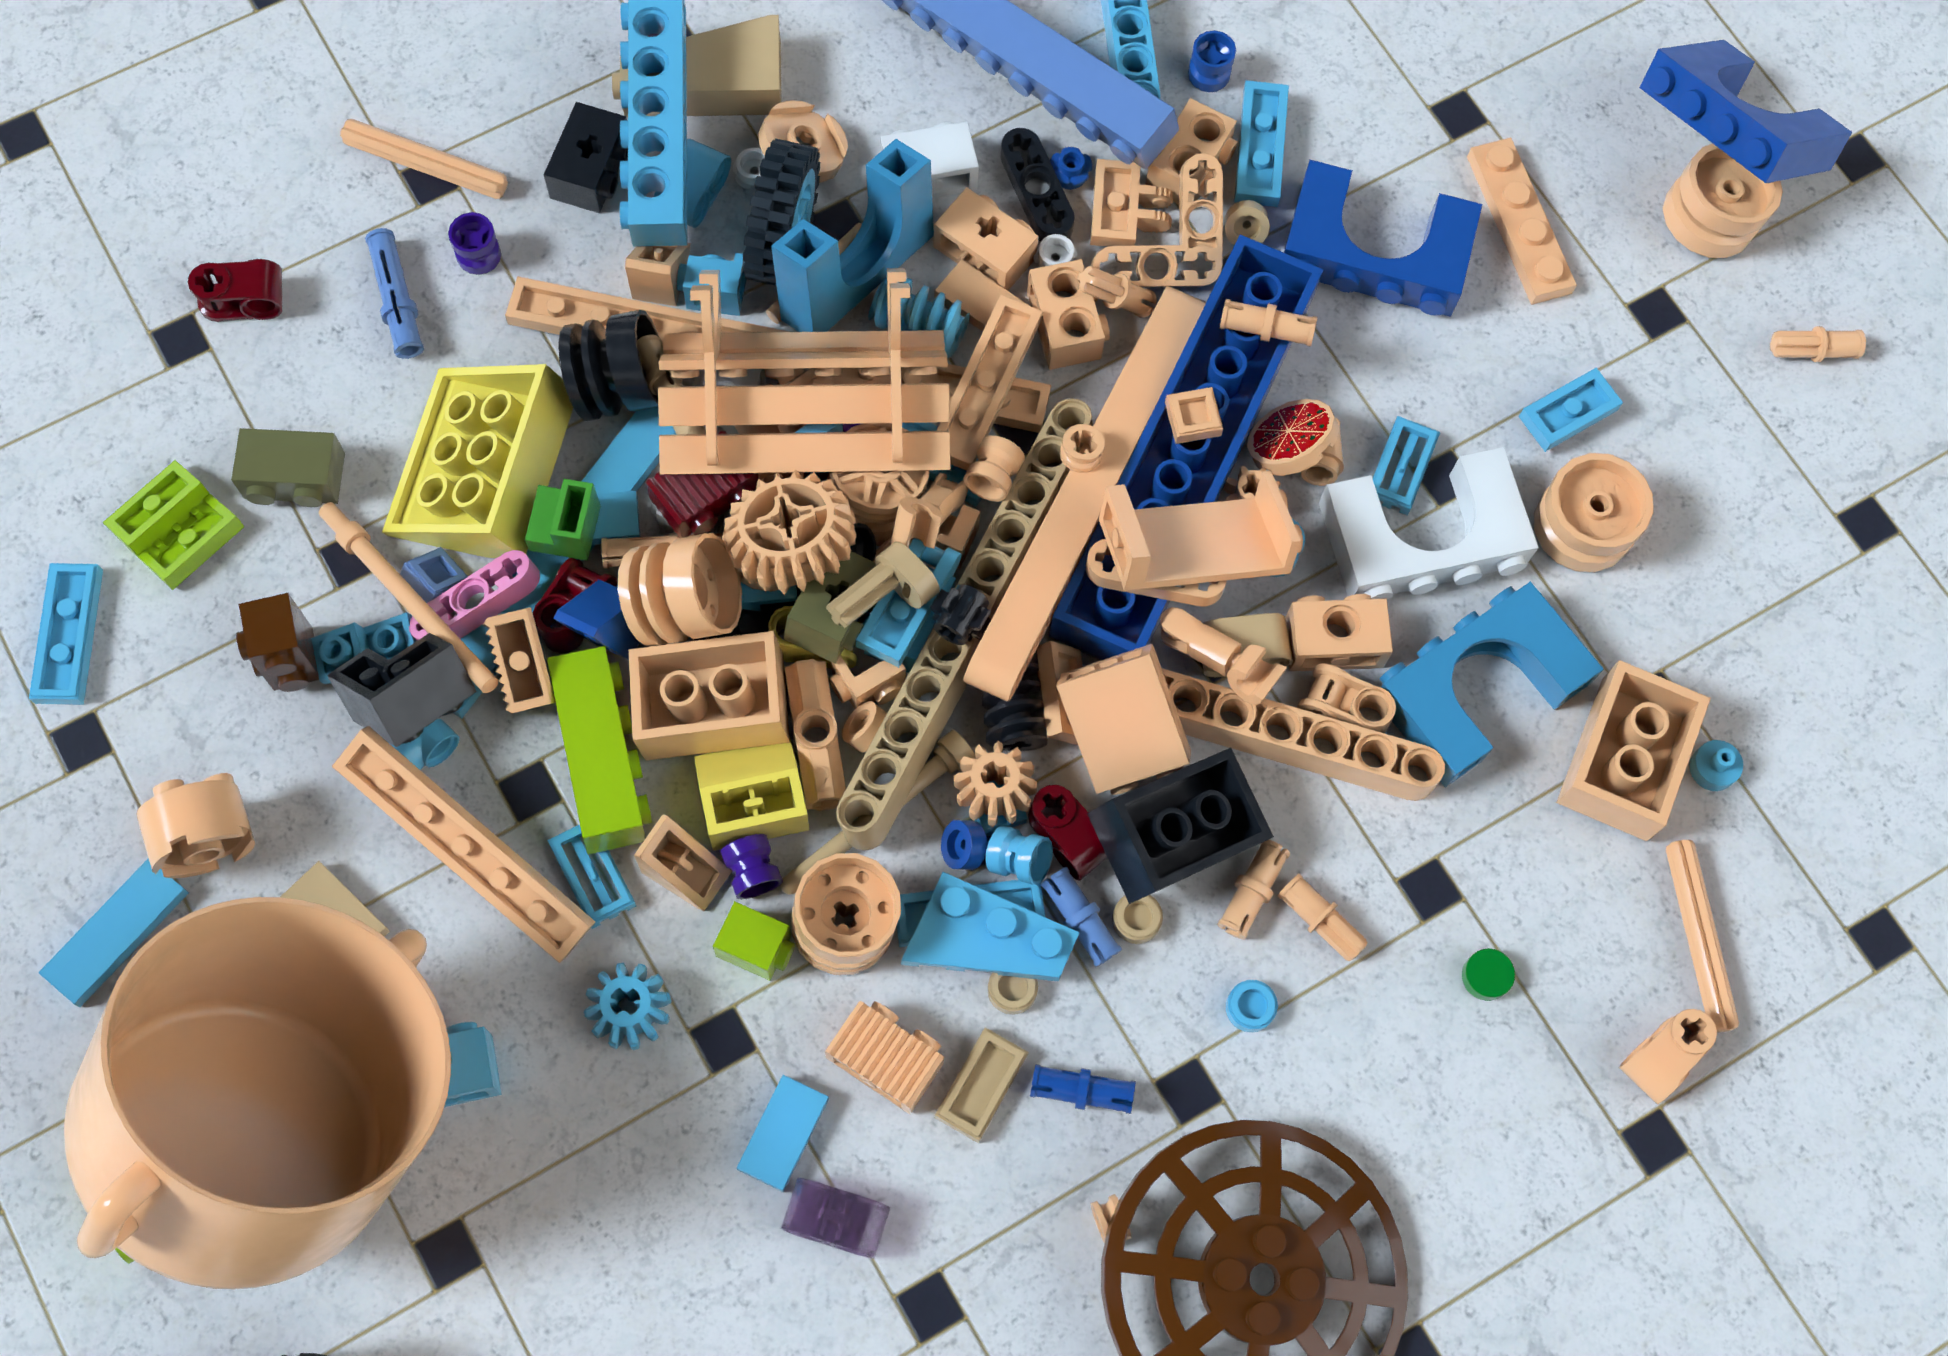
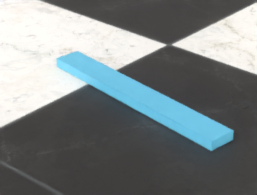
(619, 469)

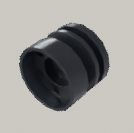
(605, 365)

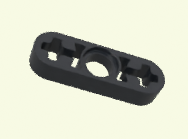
(1038, 168)

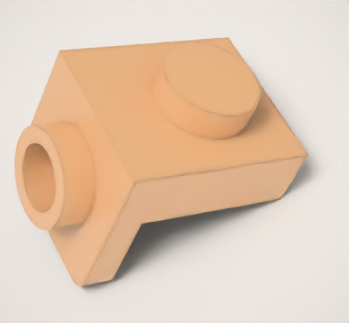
(877, 683)

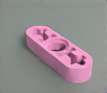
(497, 573)

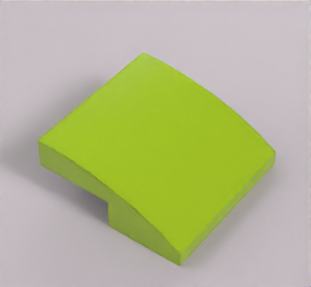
(173, 524)

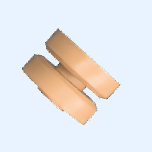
(1718, 204)
(1593, 512)

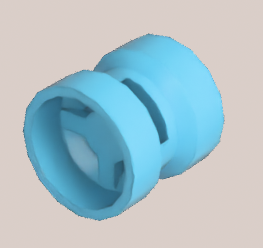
(1020, 855)

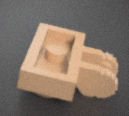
(1116, 205)

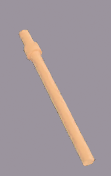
(356, 541)

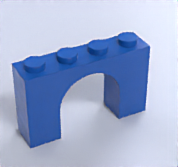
(1702, 90)
(1424, 279)

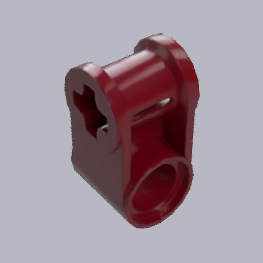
(241, 291)
(568, 583)
(1071, 833)

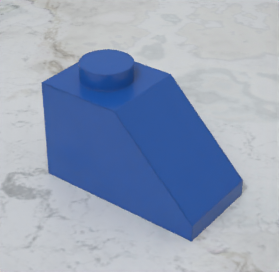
(599, 618)

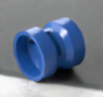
(1211, 61)

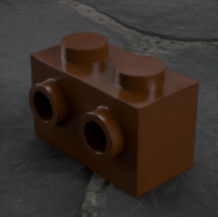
(278, 642)

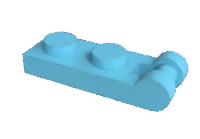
(894, 622)

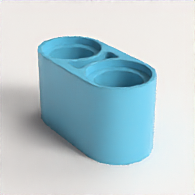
(705, 178)

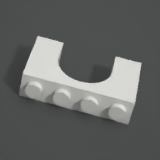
(1382, 564)

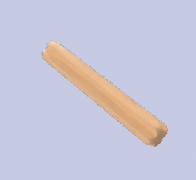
(424, 158)
(1702, 935)

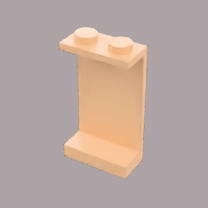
(1200, 539)

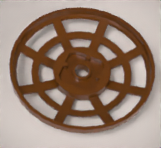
(1249, 1241)

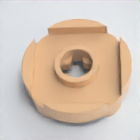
(796, 119)

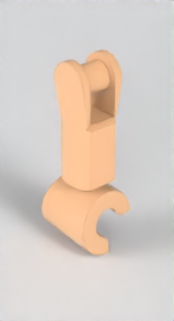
(924, 516)
(1245, 672)

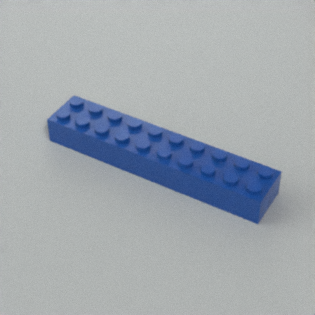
(1192, 472)

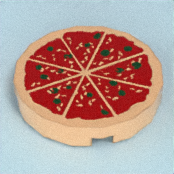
(1293, 436)

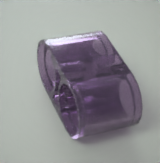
(835, 1218)

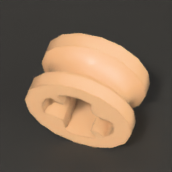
(1082, 434)
(1103, 1213)

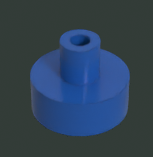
(964, 844)

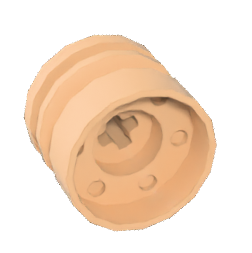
(877, 494)
(679, 590)
(848, 886)

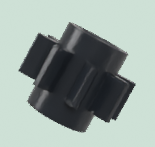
(961, 614)

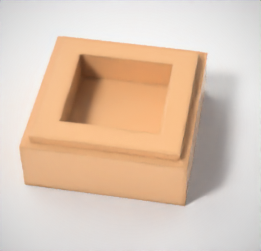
(1193, 415)

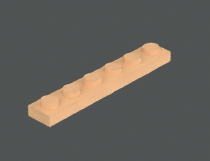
(463, 843)

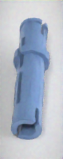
(404, 328)

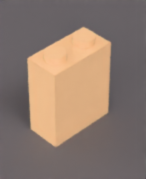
(1124, 720)

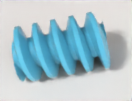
(921, 314)

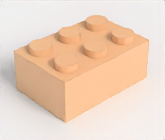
(708, 696)
(1633, 751)

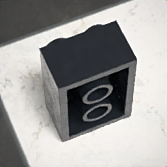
(1179, 825)

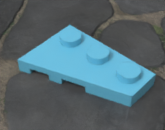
(986, 933)

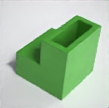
(564, 520)

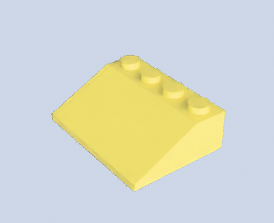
(480, 458)

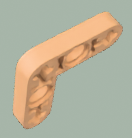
(1189, 241)

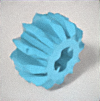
(632, 988)

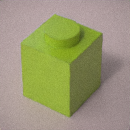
(754, 941)

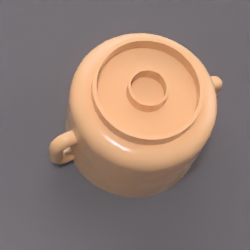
(254, 1092)

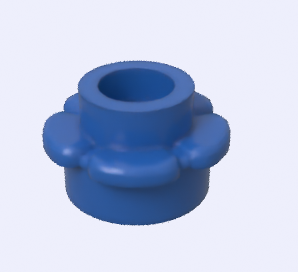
(1071, 177)

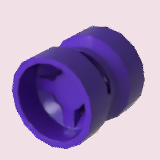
(474, 243)
(750, 863)

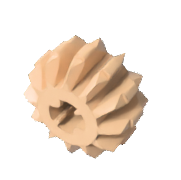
(985, 796)

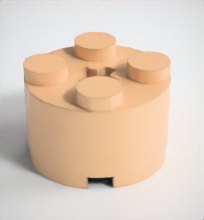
(194, 826)

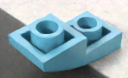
(344, 643)

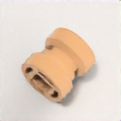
(993, 470)

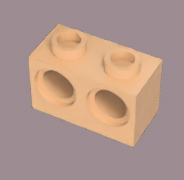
(1194, 123)
(1066, 314)

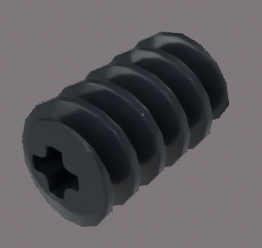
(1012, 720)

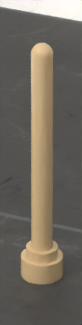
(946, 758)

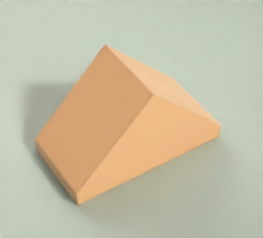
(654, 272)
(681, 864)

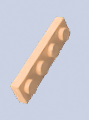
(1521, 221)
(989, 377)

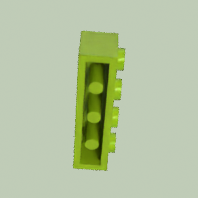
(597, 750)

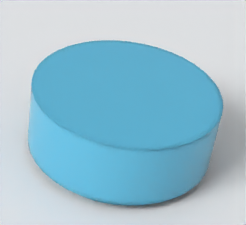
(1251, 1006)

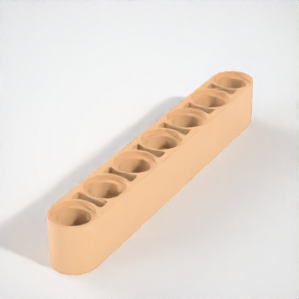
(1302, 729)

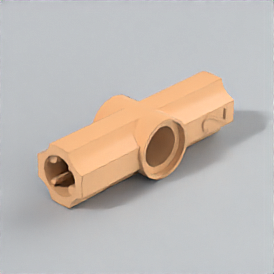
(813, 707)

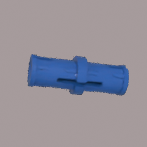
(1083, 1089)

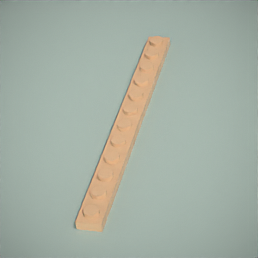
(551, 306)

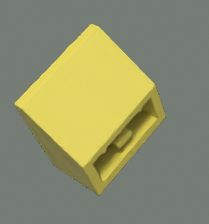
(751, 793)

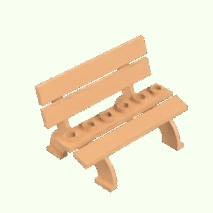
(802, 404)

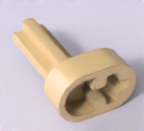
(895, 570)

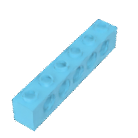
(664, 217)

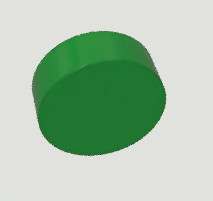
(1488, 974)

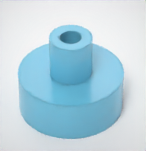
(1716, 765)

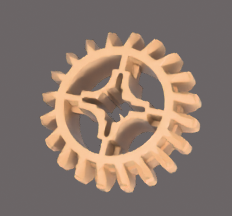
(760, 532)

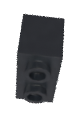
(586, 158)

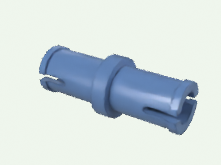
(1081, 916)

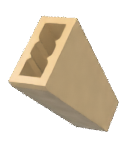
(729, 70)

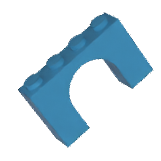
(820, 285)
(1516, 628)

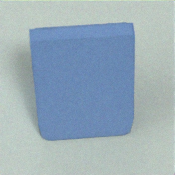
(432, 573)

